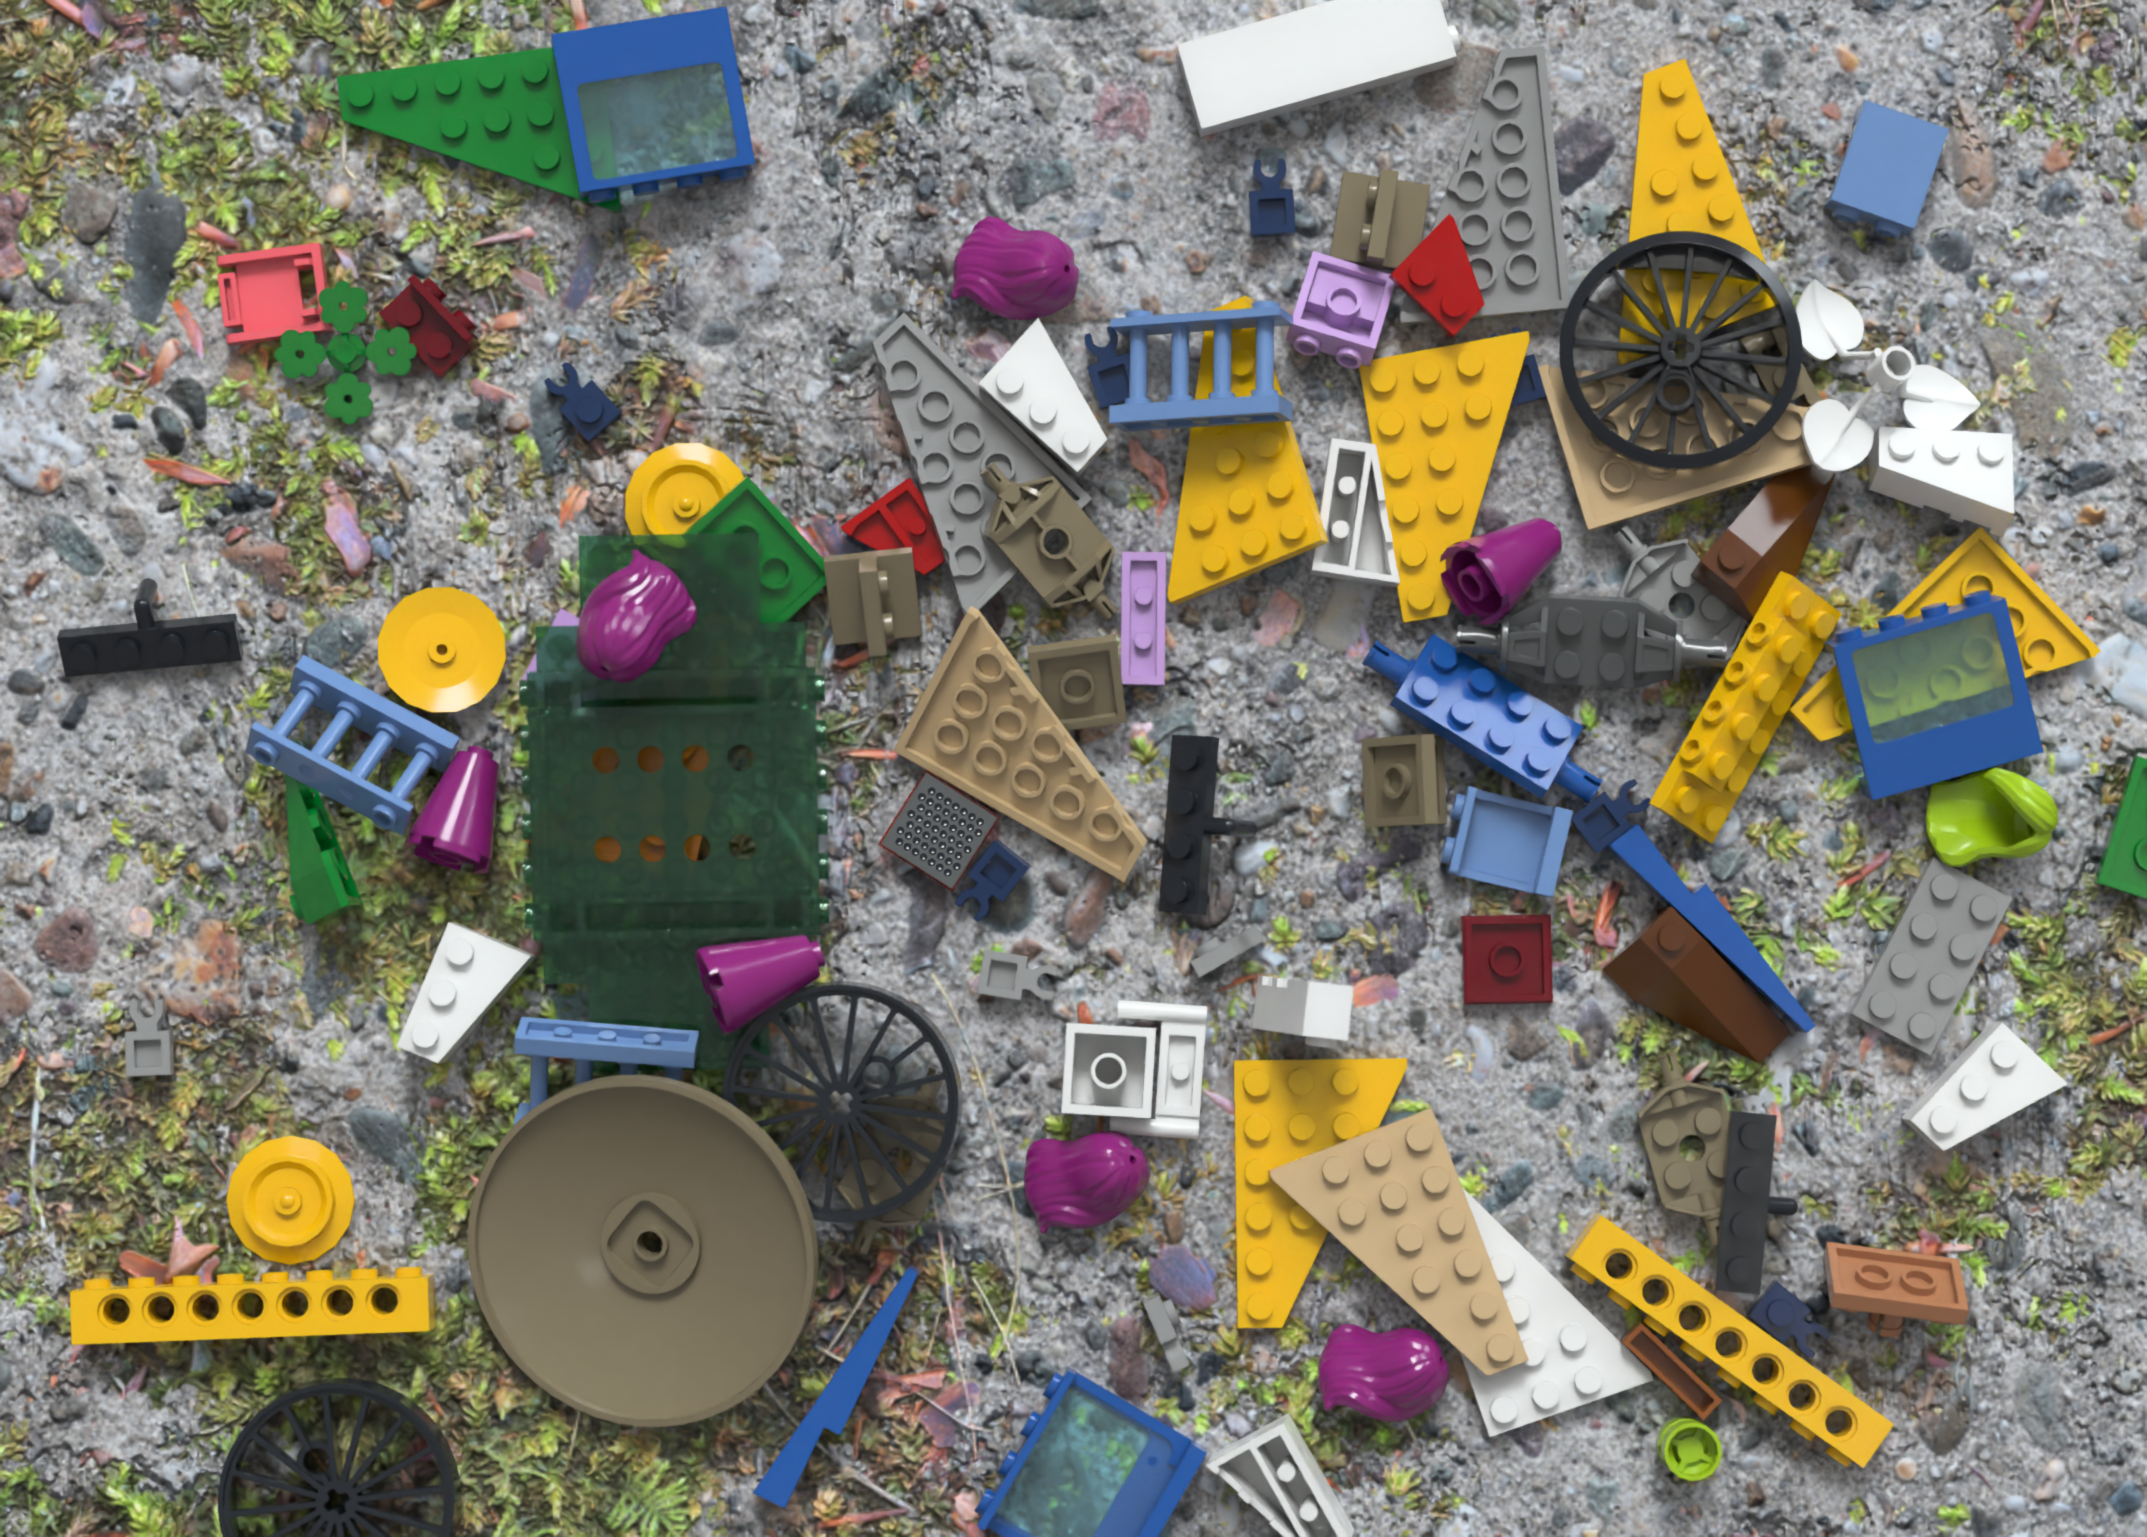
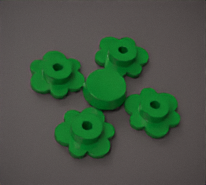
(346, 352)

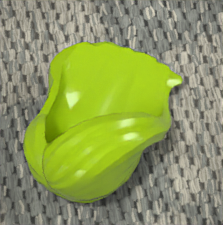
(1989, 816)

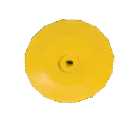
(677, 488)
(441, 649)
(290, 1200)

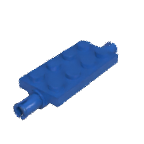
(1486, 716)

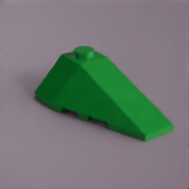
(317, 862)

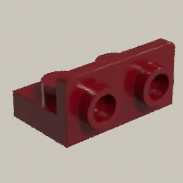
(438, 334)

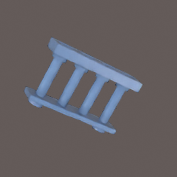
(1222, 406)
(369, 712)
(601, 1042)

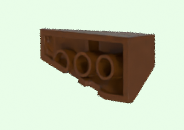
(1765, 539)
(1687, 981)

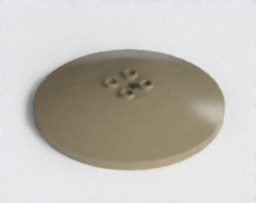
(582, 1296)

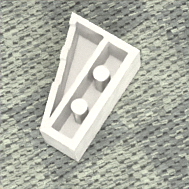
(1045, 401)
(1947, 471)
(1355, 518)
(459, 990)
(1304, 1009)
(1981, 1088)
(1282, 1481)

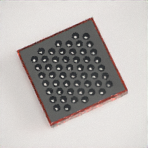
(939, 830)

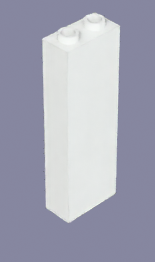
(1312, 58)

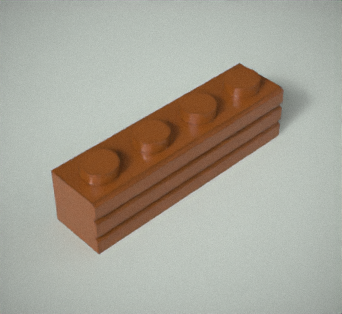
(1670, 1370)

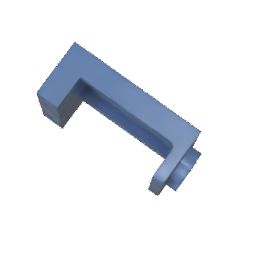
(1886, 169)
(1506, 841)

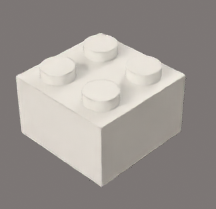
(1108, 1070)

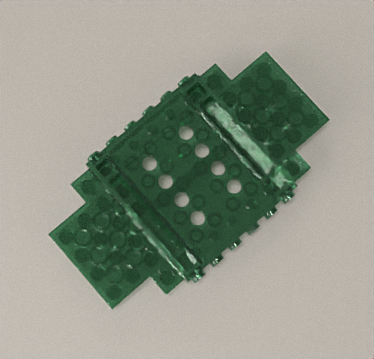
(720, 685)

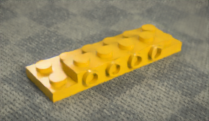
(1745, 707)

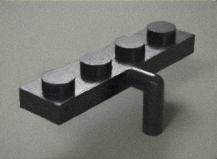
(150, 642)
(1192, 824)
(1746, 1202)

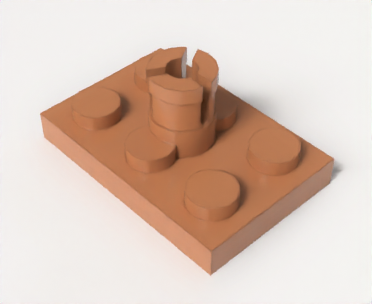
(1894, 1286)

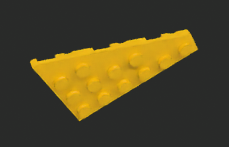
(1682, 187)
(1436, 442)
(1242, 487)
(1280, 1116)

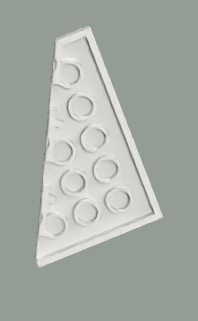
(1566, 1346)

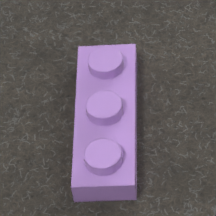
(1143, 618)

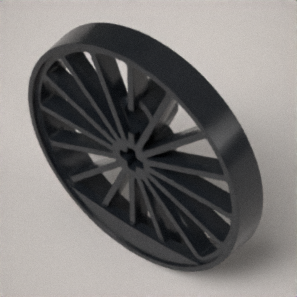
(1686, 253)
(858, 1089)
(336, 1475)

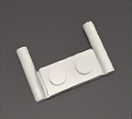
(1178, 1070)

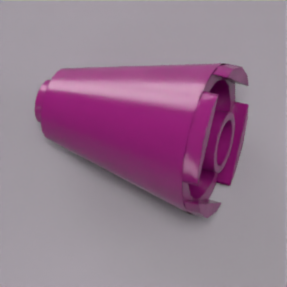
(1498, 567)
(460, 814)
(755, 975)

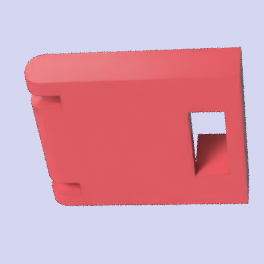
(268, 294)

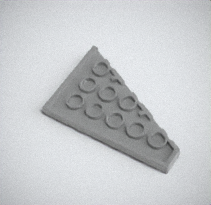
(1509, 195)
(950, 438)

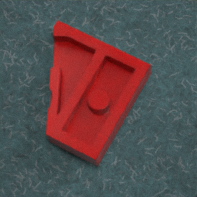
(1441, 278)
(899, 522)

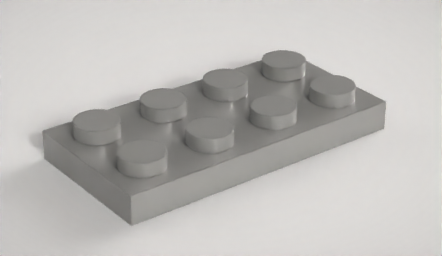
(1930, 956)

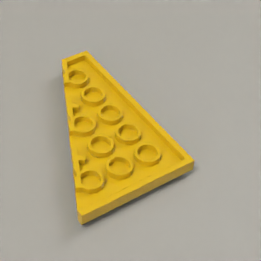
(2041, 629)

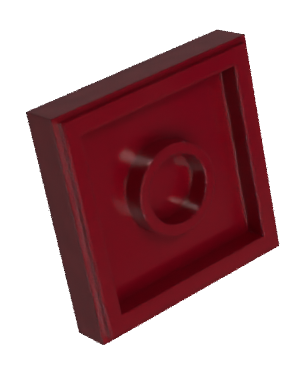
(1506, 959)

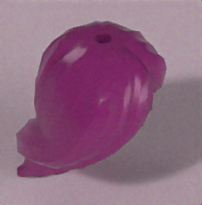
(1015, 271)
(632, 619)
(1083, 1179)
(1382, 1373)

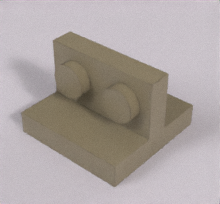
(1378, 219)
(873, 597)
(1080, 681)
(1404, 780)

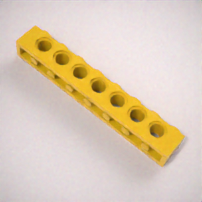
(95, 1324)
(1863, 1426)

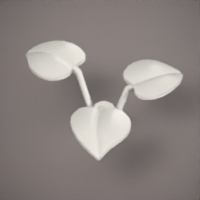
(1831, 432)

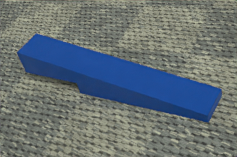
(1709, 919)
(836, 1400)

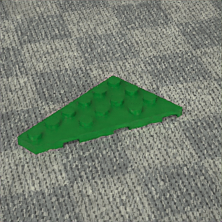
(479, 110)

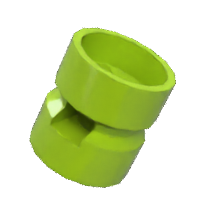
(1688, 1448)

